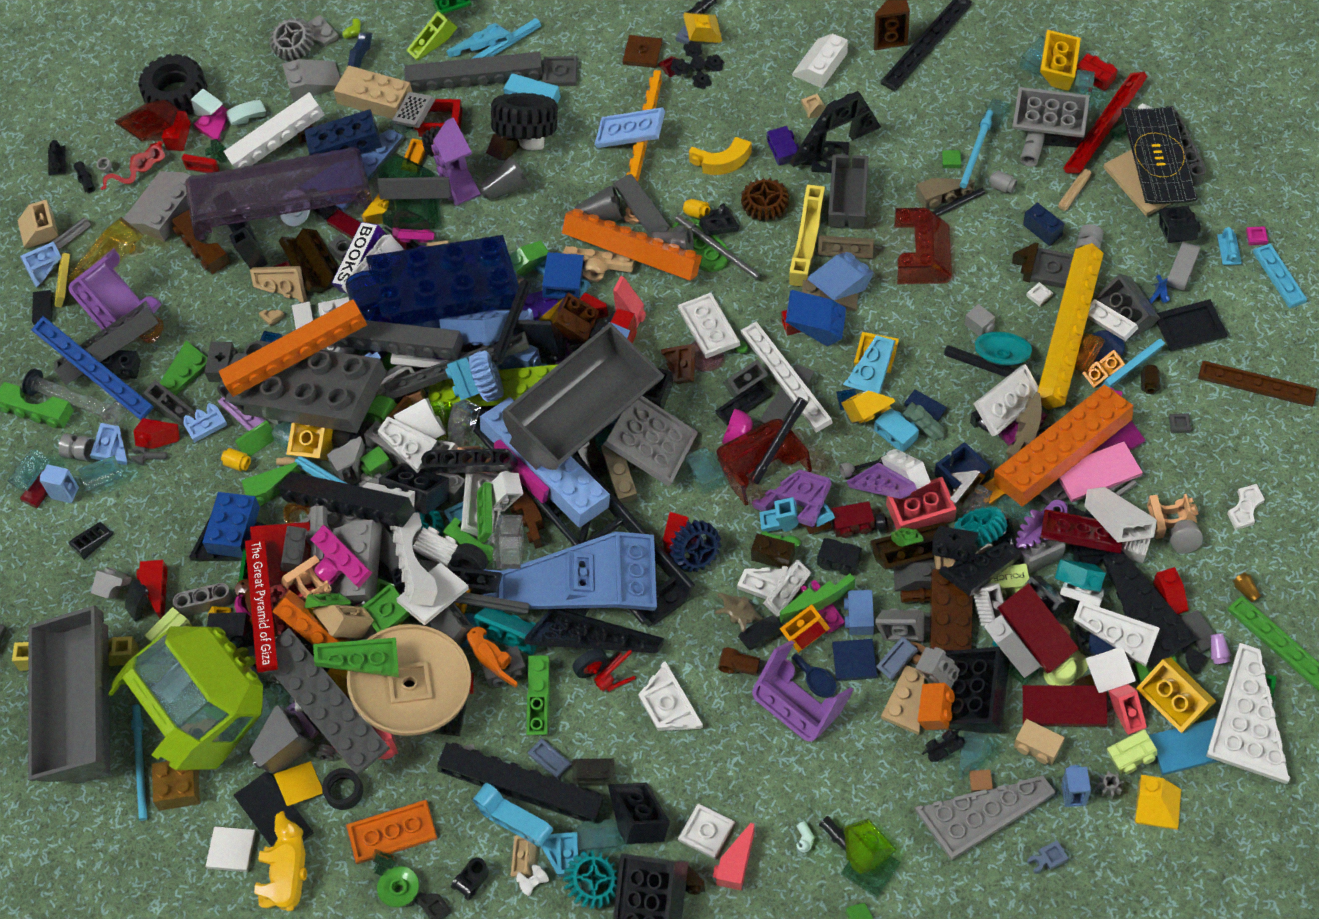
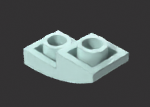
(241, 113)

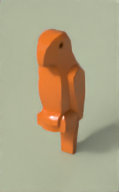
(489, 654)

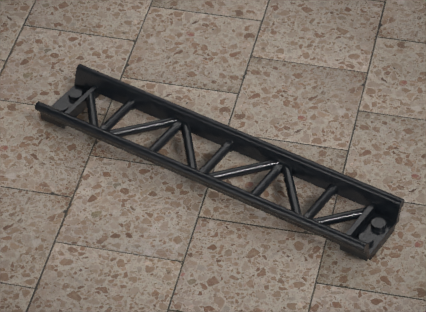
(668, 595)

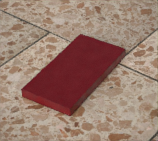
(1077, 531)
(1037, 628)
(1064, 705)

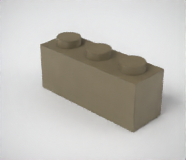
(619, 475)

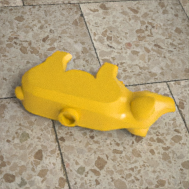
(286, 867)

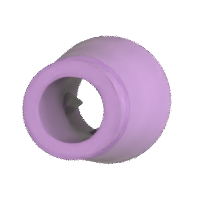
(1219, 649)

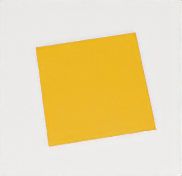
(298, 783)

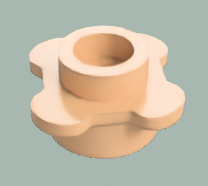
(629, 217)

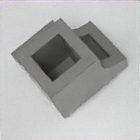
(108, 582)

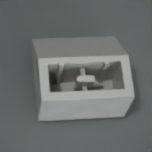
(346, 461)

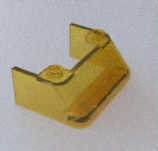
(118, 235)

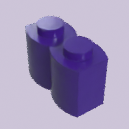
(782, 144)

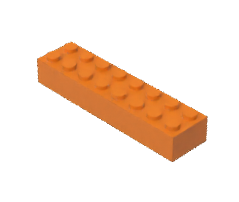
(1063, 445)

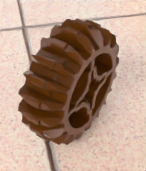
(754, 202)

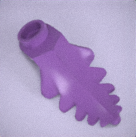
(1032, 531)

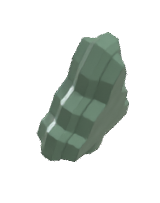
(923, 421)

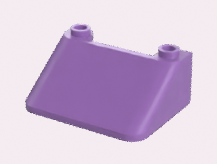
(105, 293)

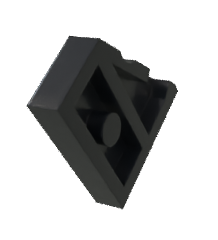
(719, 222)

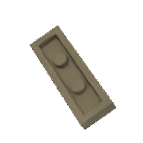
(836, 245)

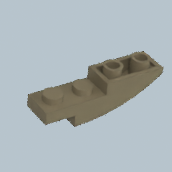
(1027, 425)

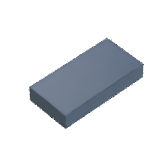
(897, 658)
(549, 758)

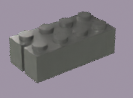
(848, 191)

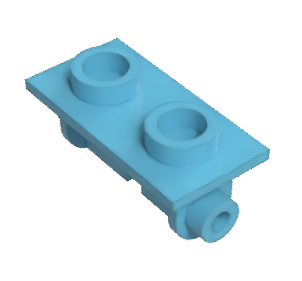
(1229, 247)

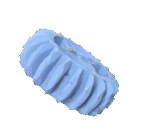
(486, 376)

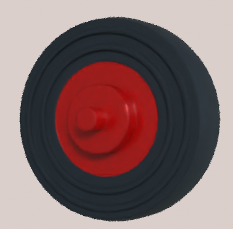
(590, 663)

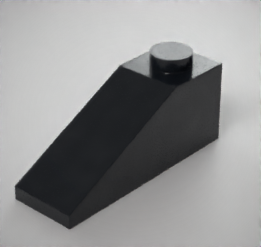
(478, 580)

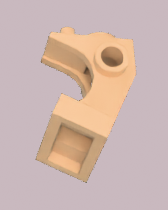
(1182, 507)
(303, 575)

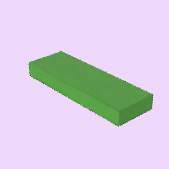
(484, 512)

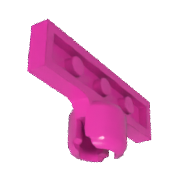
(338, 559)

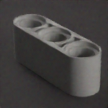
(1183, 266)
(194, 597)

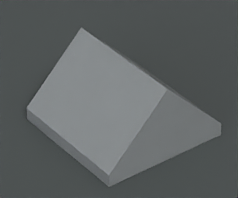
(1041, 554)

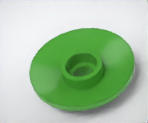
(395, 878)

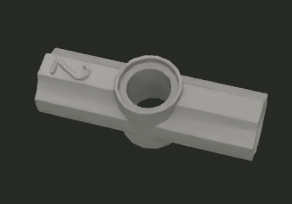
(318, 518)

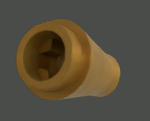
(1246, 585)

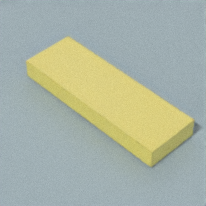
(62, 280)

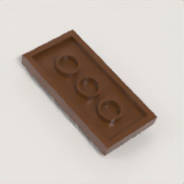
(949, 615)

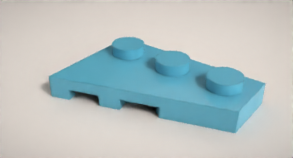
(872, 367)

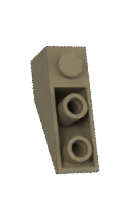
(941, 190)

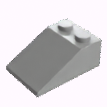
(310, 76)

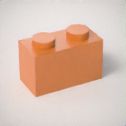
(935, 706)

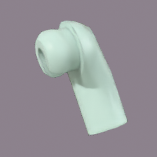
(807, 837)

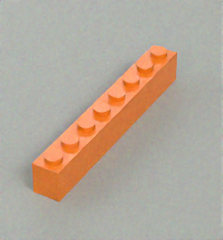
(631, 244)
(292, 348)

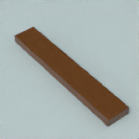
(1257, 383)

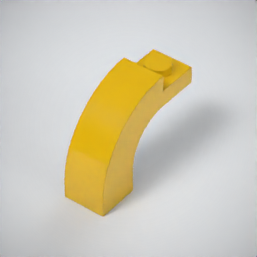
(724, 161)

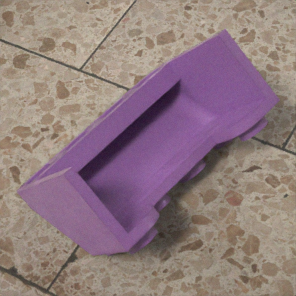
(450, 156)

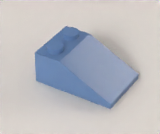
(842, 276)

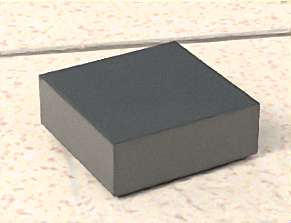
(1180, 423)

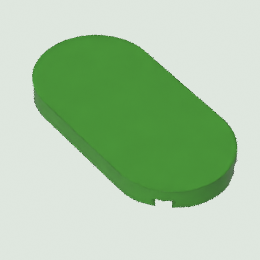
(710, 257)

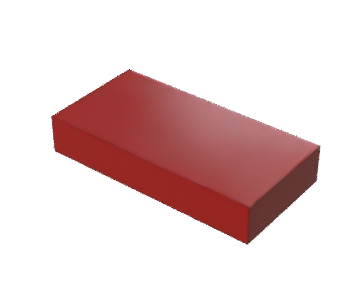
(200, 164)

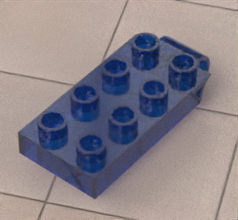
(435, 281)

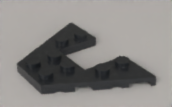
(836, 114)

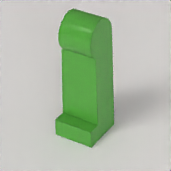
(454, 531)

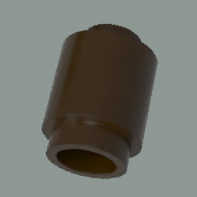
(1150, 379)

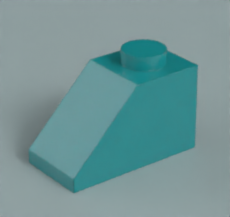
(1080, 574)

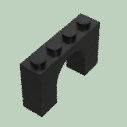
(247, 244)

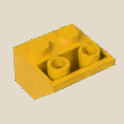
(866, 404)

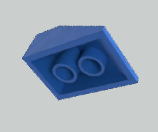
(816, 317)

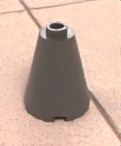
(504, 180)
(603, 204)

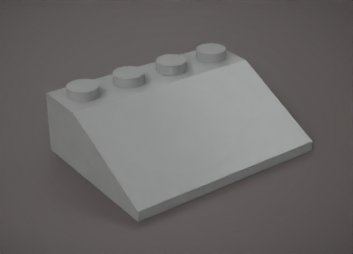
(1051, 112)
(160, 204)
(365, 542)

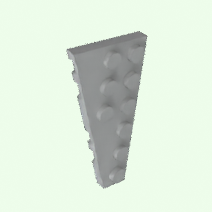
(978, 815)

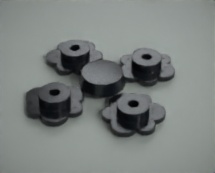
(698, 64)

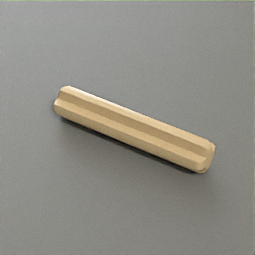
(1074, 190)

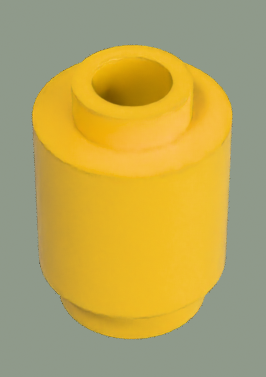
(696, 208)
(235, 459)

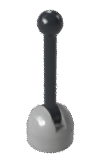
(848, 469)

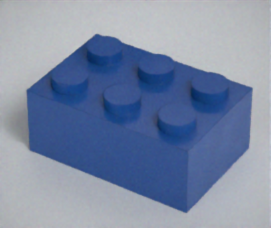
(230, 524)

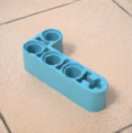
(511, 816)

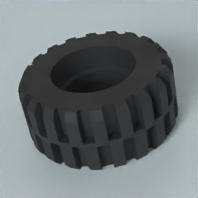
(169, 71)
(524, 116)

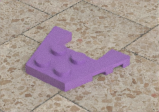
(807, 490)

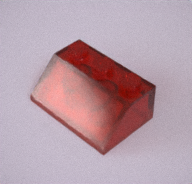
(148, 119)

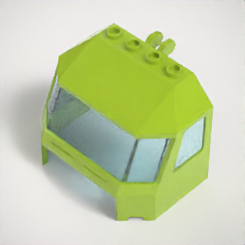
(195, 694)

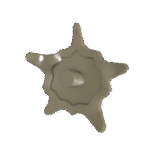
(738, 609)

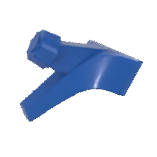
(1160, 290)

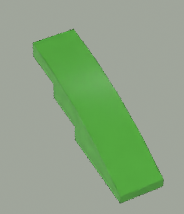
(820, 599)

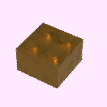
(174, 787)

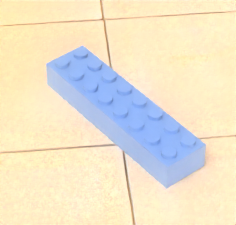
(568, 485)

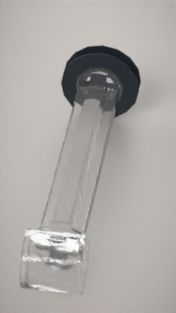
(110, 413)

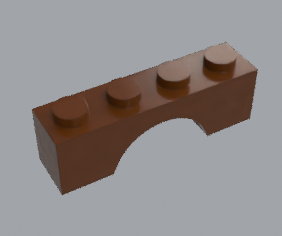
(211, 255)

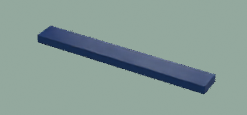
(92, 368)

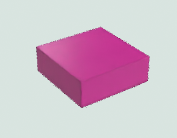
(1257, 235)

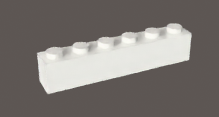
(274, 132)

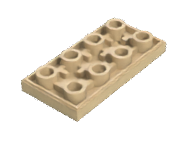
(1125, 174)

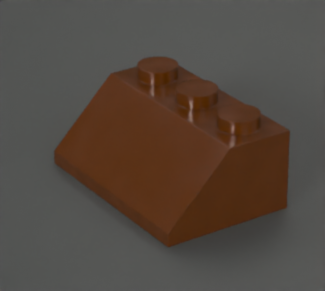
(891, 25)

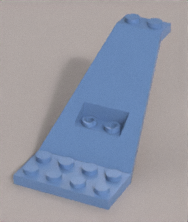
(615, 574)

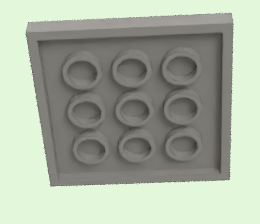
(651, 439)

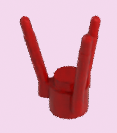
(605, 679)

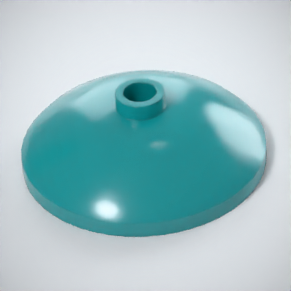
(1003, 348)

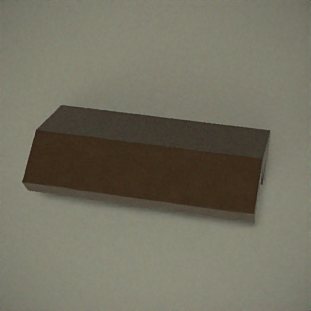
(313, 257)
(891, 555)

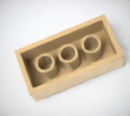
(371, 91)

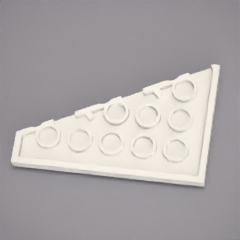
(1246, 722)

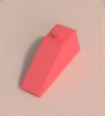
(628, 300)
(733, 863)

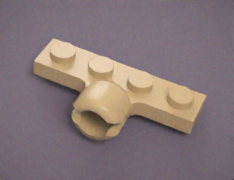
(598, 262)

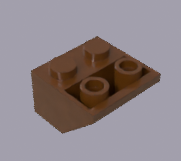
(574, 319)

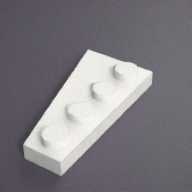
(1118, 630)

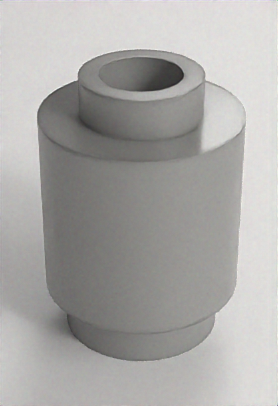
(1003, 182)

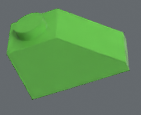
(528, 257)

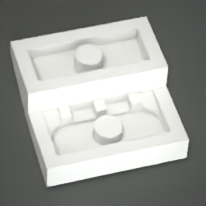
(422, 418)

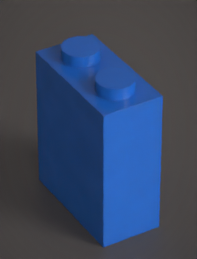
(562, 275)

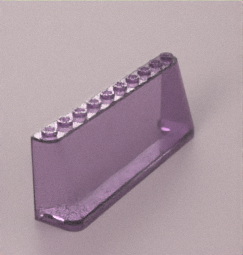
(276, 189)

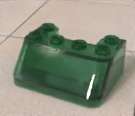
(409, 213)

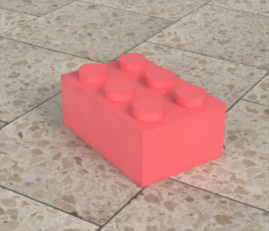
(923, 507)

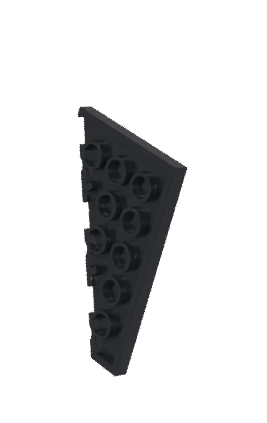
(578, 631)

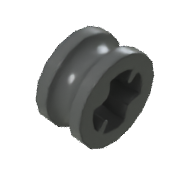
(325, 752)

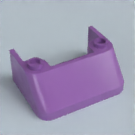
(790, 702)

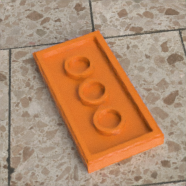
(392, 831)

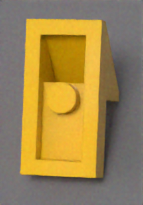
(374, 212)

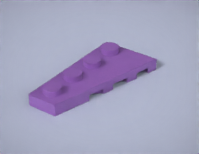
(882, 481)

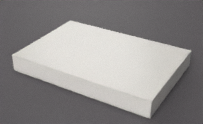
(449, 589)

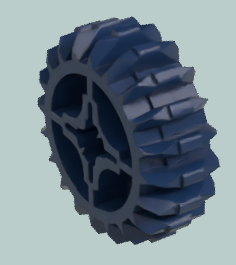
(690, 540)

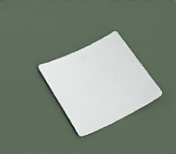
(1110, 669)

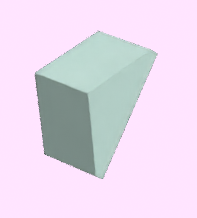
(205, 103)

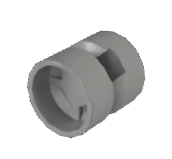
(1090, 234)
(74, 446)

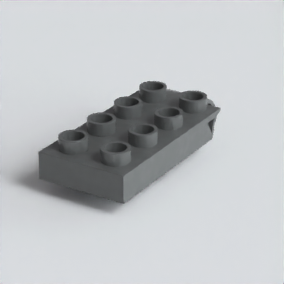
(318, 391)

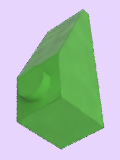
(265, 485)

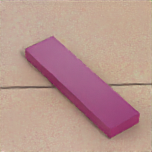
(526, 475)

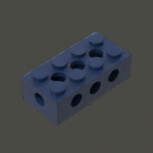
(350, 131)

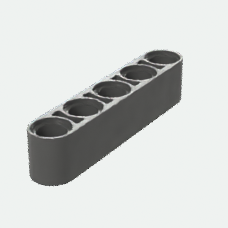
(1194, 160)

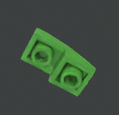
(906, 536)

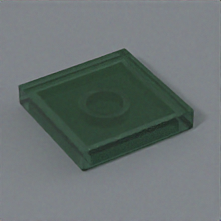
(874, 880)

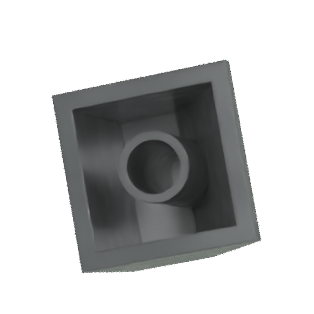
(280, 741)

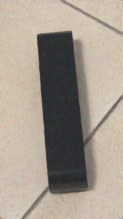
(462, 456)

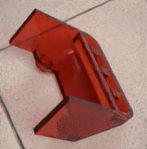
(746, 451)

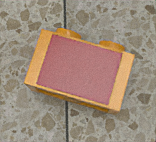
(805, 628)

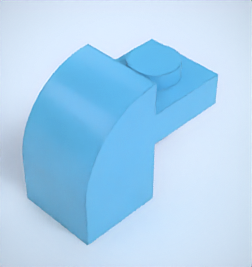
(782, 517)

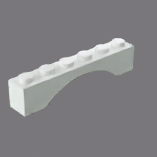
(419, 584)

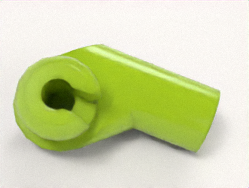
(353, 30)

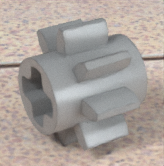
(1105, 781)

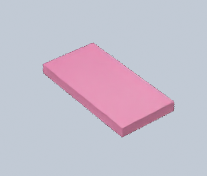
(1100, 469)

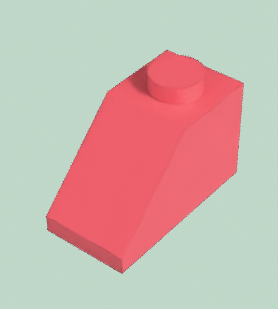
(1128, 708)

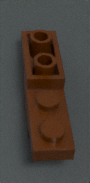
(531, 517)

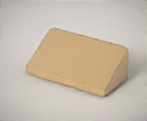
(524, 856)

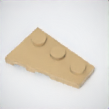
(280, 280)
(905, 701)

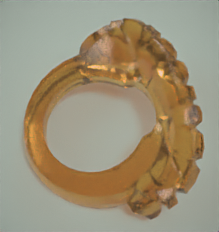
(152, 337)
(290, 508)

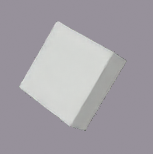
(1039, 294)

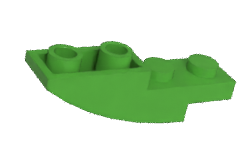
(538, 695)

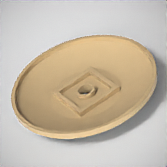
(439, 676)

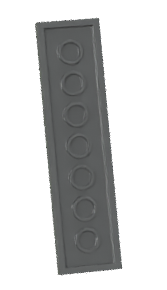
(326, 704)

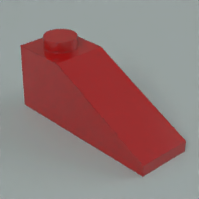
(154, 577)

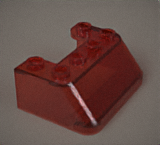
(932, 244)

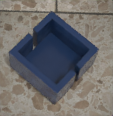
(961, 460)

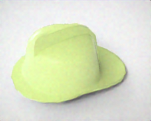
(1068, 670)

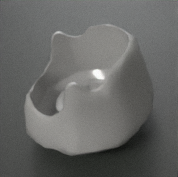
(1186, 536)

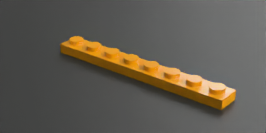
(640, 148)

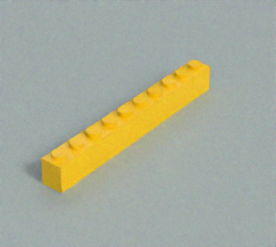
(1069, 326)

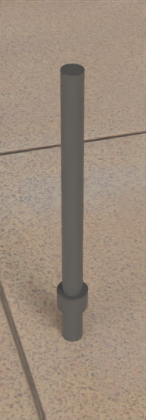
(723, 251)

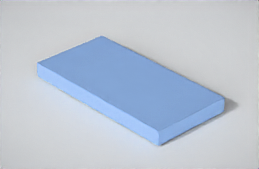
(630, 127)

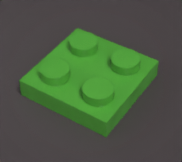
(385, 609)

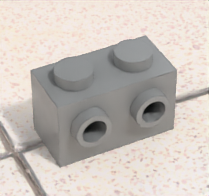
(937, 667)

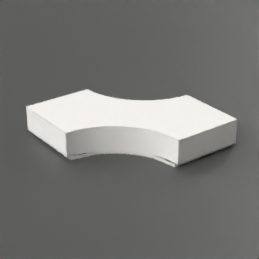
(1242, 514)

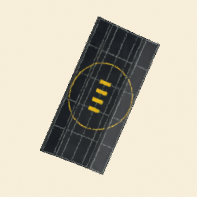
(1159, 155)

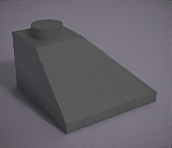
(913, 575)

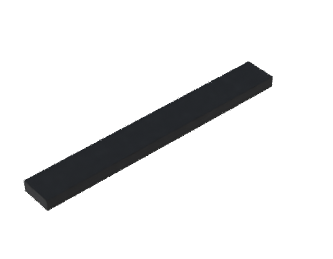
(925, 44)

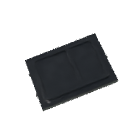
(1191, 325)

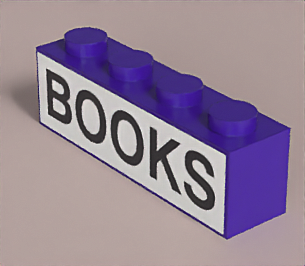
(362, 243)

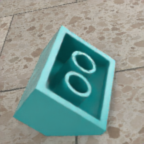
(505, 629)

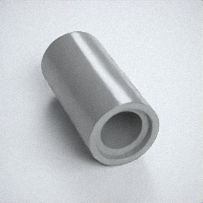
(1032, 148)

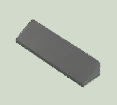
(414, 188)
(639, 203)
(782, 403)

